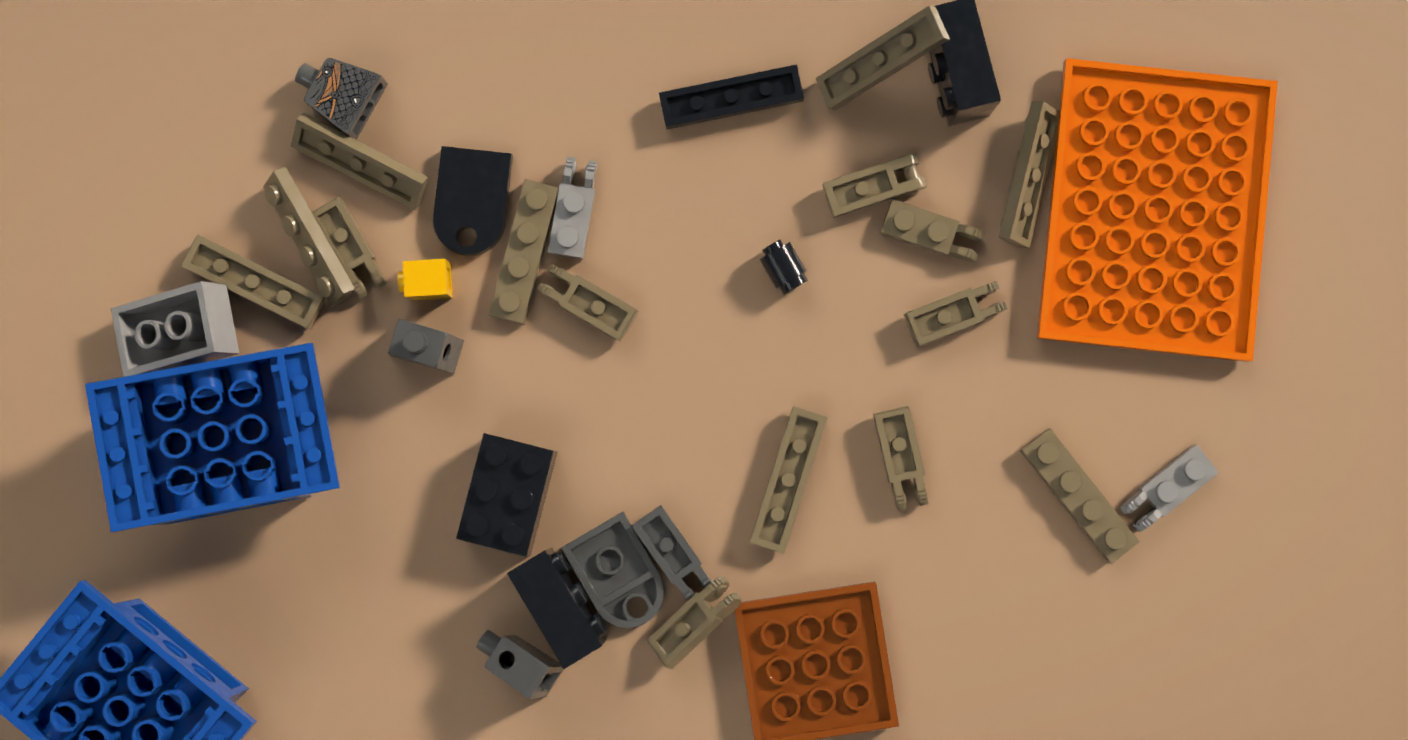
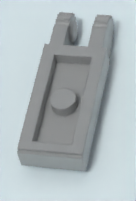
(573, 212)
(1171, 486)

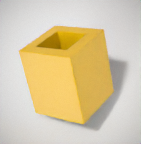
(425, 279)

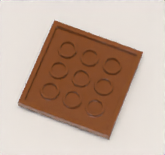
(816, 664)

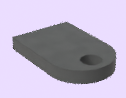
(615, 569)

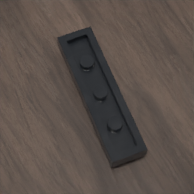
(731, 97)

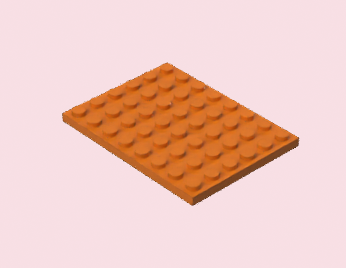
(1157, 210)

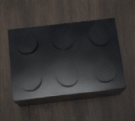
(963, 66)
(506, 495)
(559, 606)

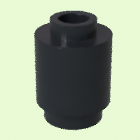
(783, 266)

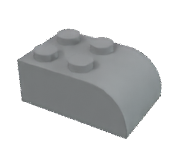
(175, 329)

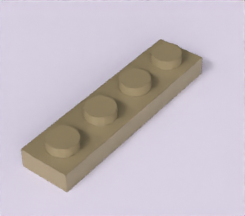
(882, 57)
(359, 161)
(1030, 175)
(309, 238)
(524, 252)
(253, 282)
(788, 480)
(1079, 496)

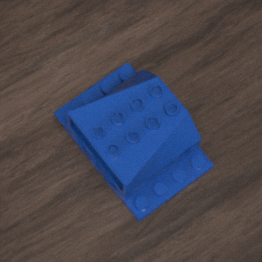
(212, 437)
(119, 677)

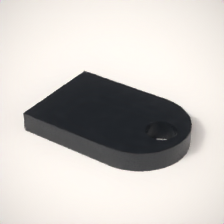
(471, 195)

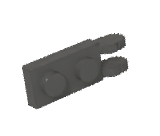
(670, 549)

